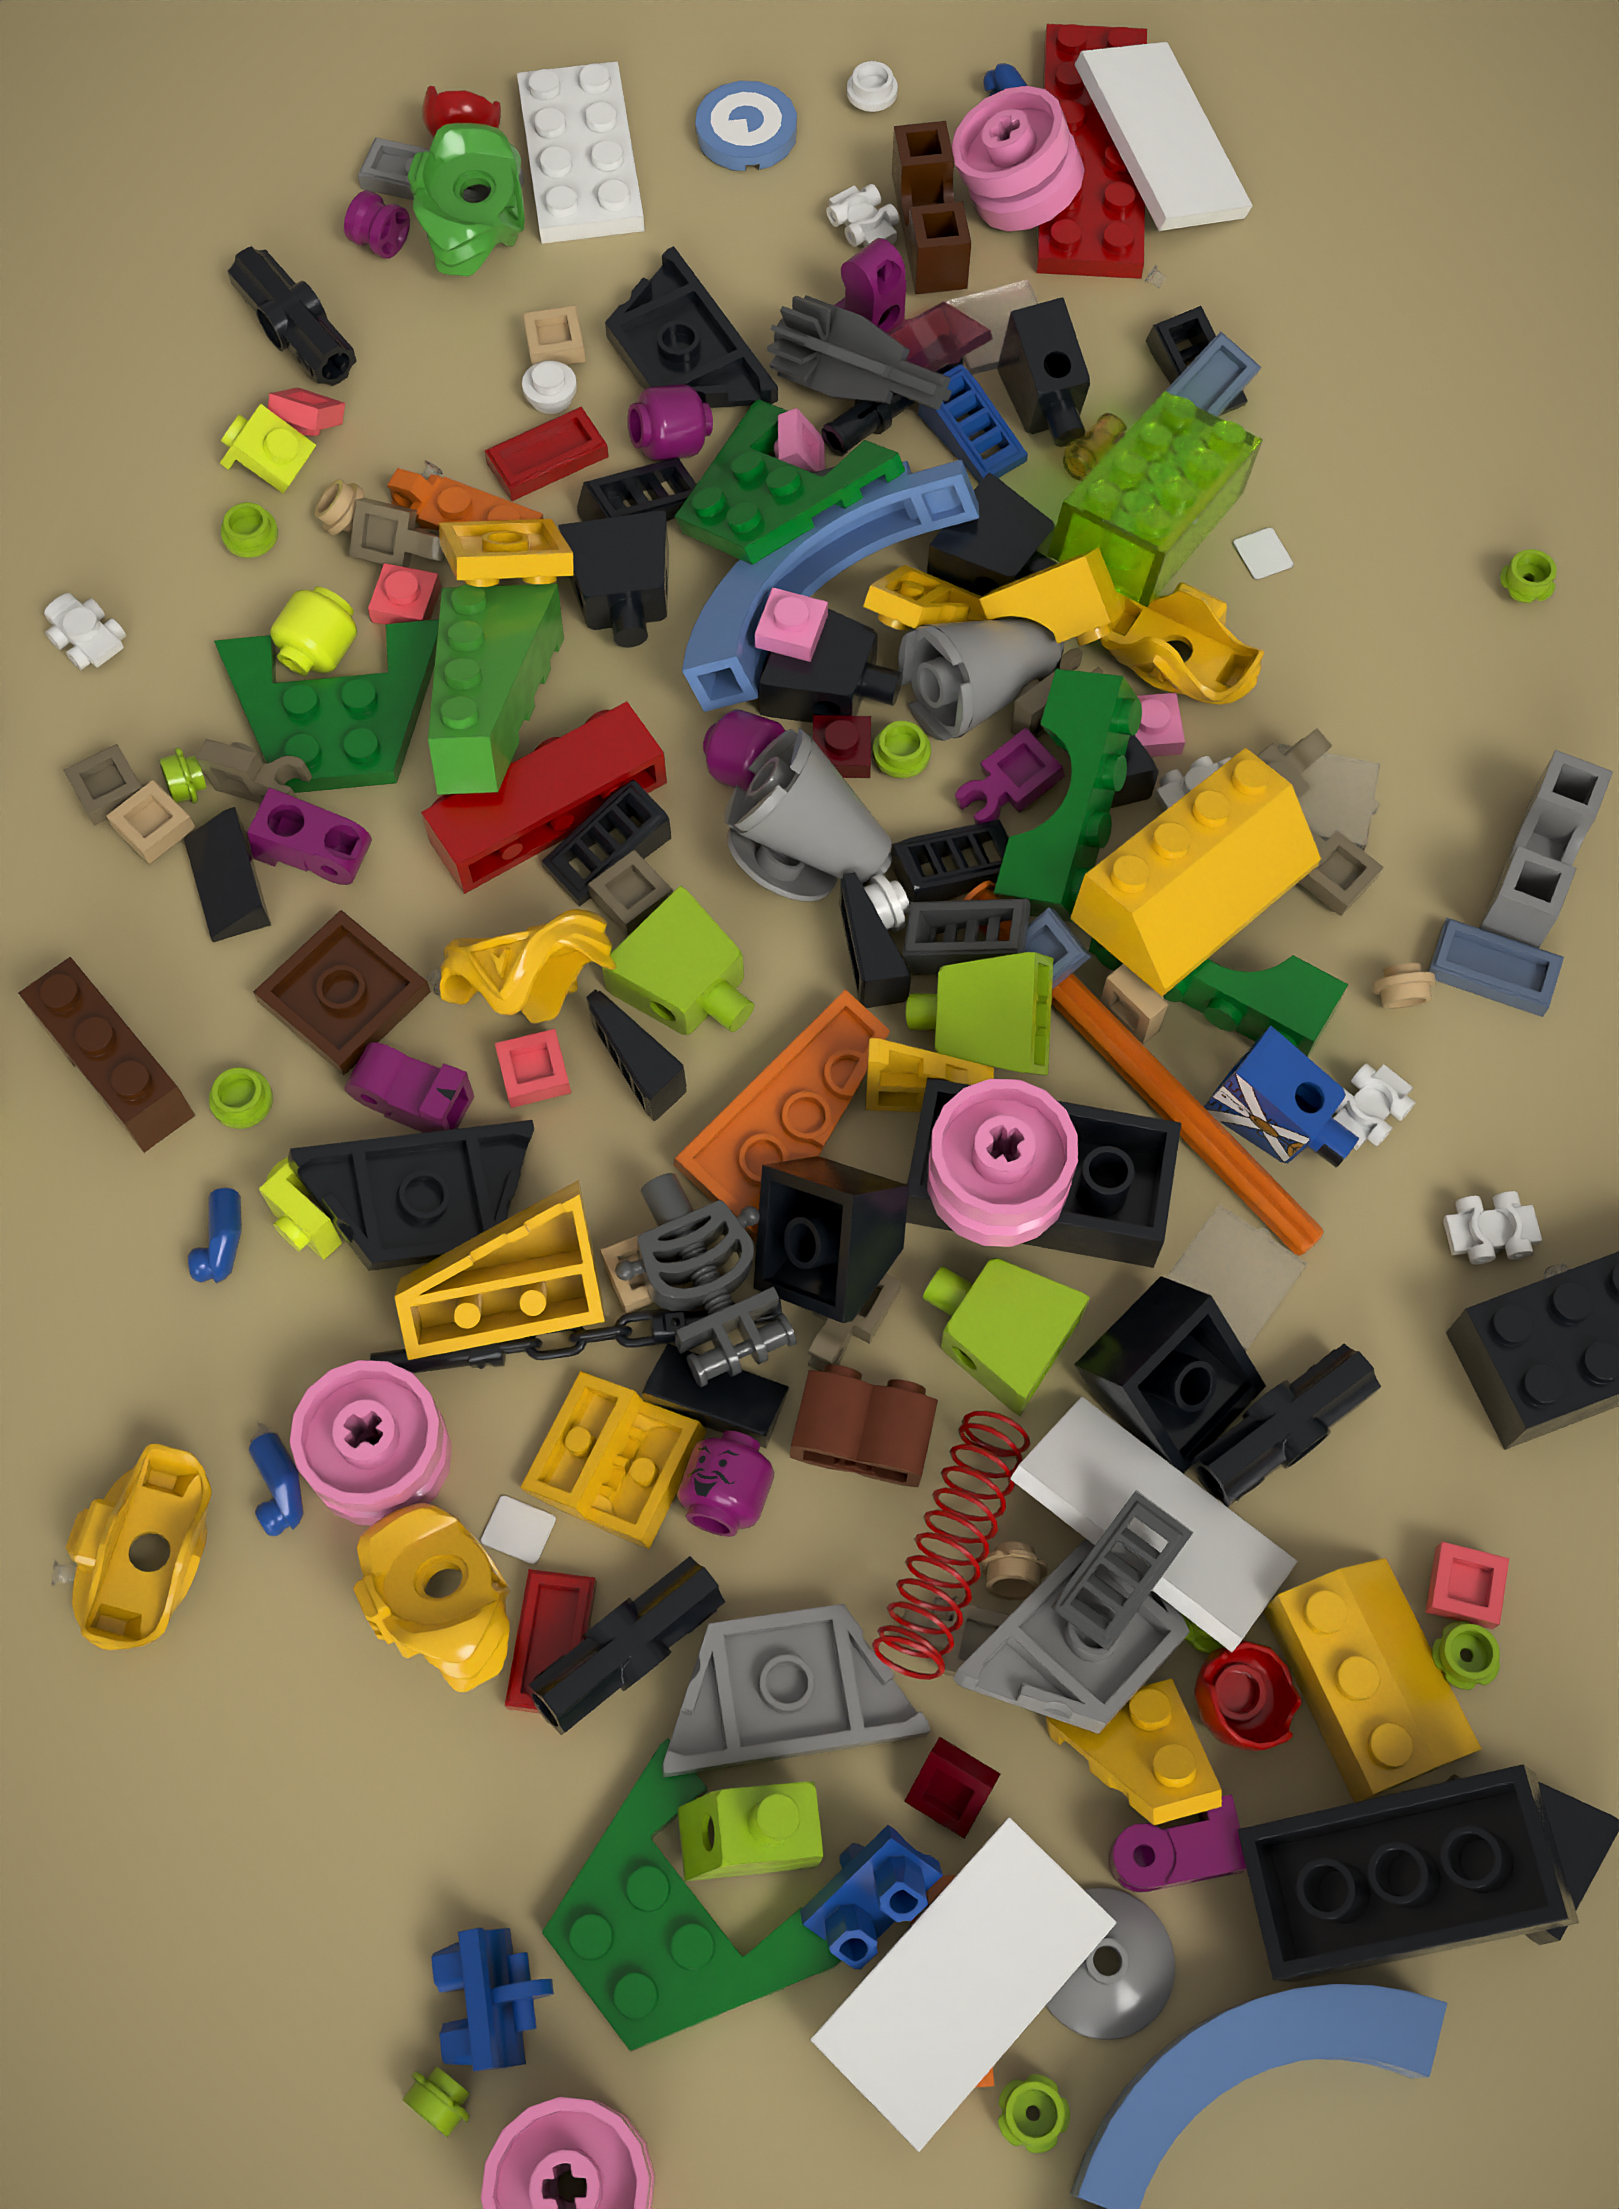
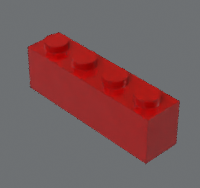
(543, 796)

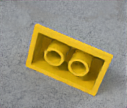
(1369, 1678)

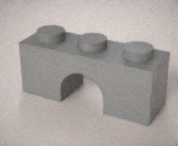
(1544, 850)

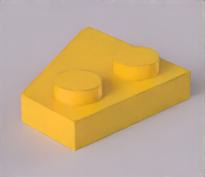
(915, 598)
(900, 1074)
(1149, 1755)

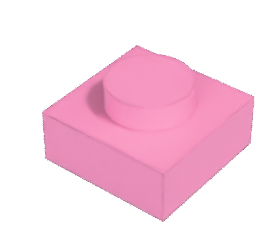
(799, 442)
(791, 624)
(1161, 725)

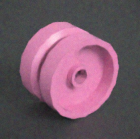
(1018, 158)
(1001, 1162)
(347, 1413)
(563, 2137)

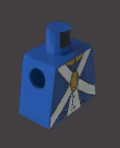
(1282, 1102)

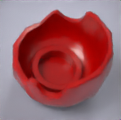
(458, 108)
(1246, 1697)

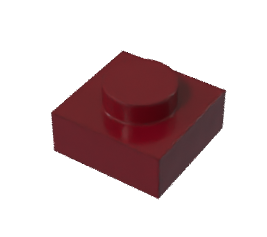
(845, 743)
(952, 1787)

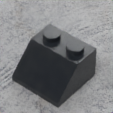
(827, 1234)
(1171, 1372)

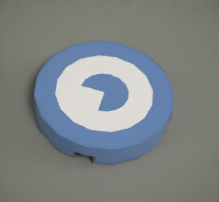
(746, 125)

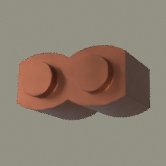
(864, 1426)

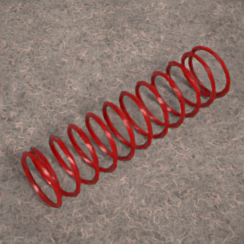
(926, 1649)

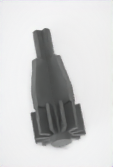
(849, 357)

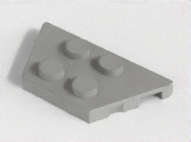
(1060, 1671)
(785, 1692)

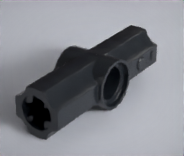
(292, 316)
(1285, 1424)
(625, 1645)

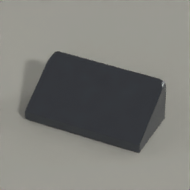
(226, 877)
(726, 1403)

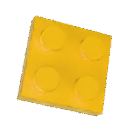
(506, 549)

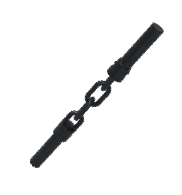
(662, 1325)

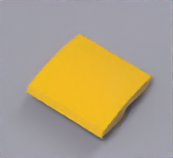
(613, 1459)

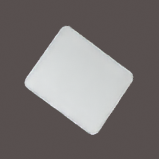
(1263, 553)
(518, 1529)

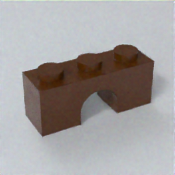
(930, 219)
(107, 1054)

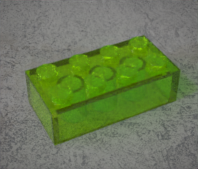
(1156, 495)

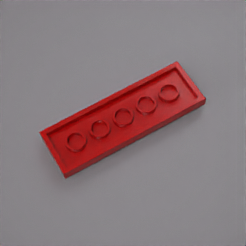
(1106, 219)

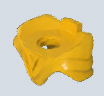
(1220, 664)
(528, 967)
(110, 1596)
(456, 1633)

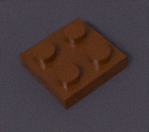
(342, 991)

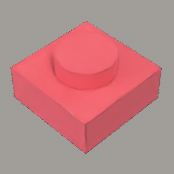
(306, 410)
(403, 595)
(532, 1068)
(1467, 1585)

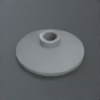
(778, 871)
(1139, 1989)

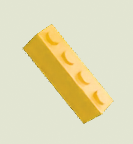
(1198, 872)

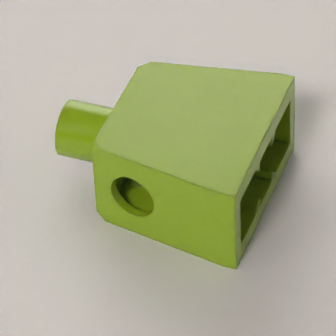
(680, 968)
(991, 1012)
(1006, 1326)
(753, 1829)

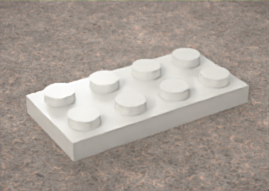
(580, 152)

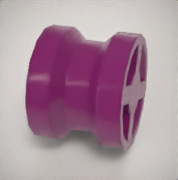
(376, 224)

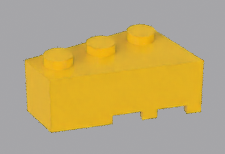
(506, 1283)

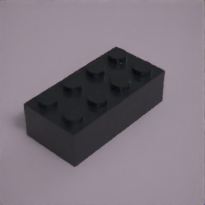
(1117, 1191)
(1544, 1351)
(1406, 1875)

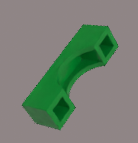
(1092, 722)
(1289, 997)

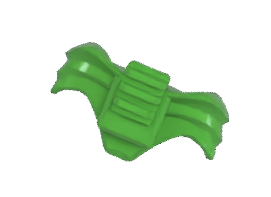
(459, 230)

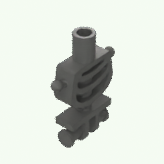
(685, 1237)

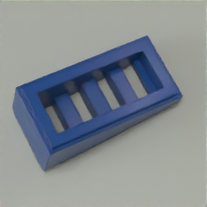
(970, 398)

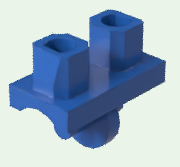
(869, 1894)
(496, 1998)

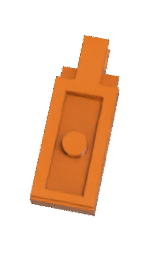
(450, 501)

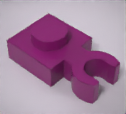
(1013, 773)

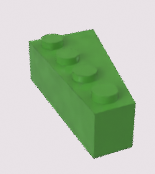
(486, 673)

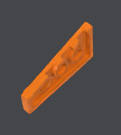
(785, 1108)

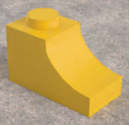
(1067, 598)

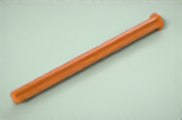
(1177, 1104)

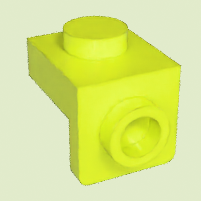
(267, 447)
(297, 1216)

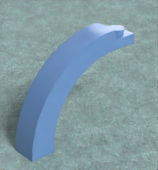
(721, 649)
(1307, 2023)

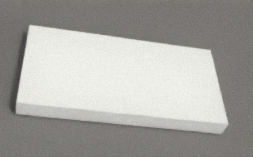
(1163, 135)
(1089, 1473)
(963, 1983)

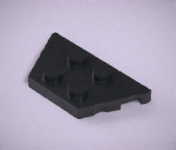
(681, 336)
(417, 1192)

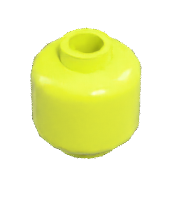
(314, 631)

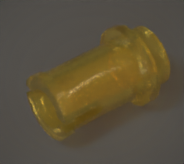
(1085, 453)

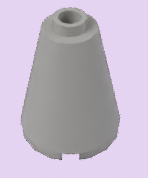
(972, 669)
(808, 811)

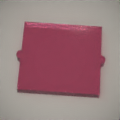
(940, 336)

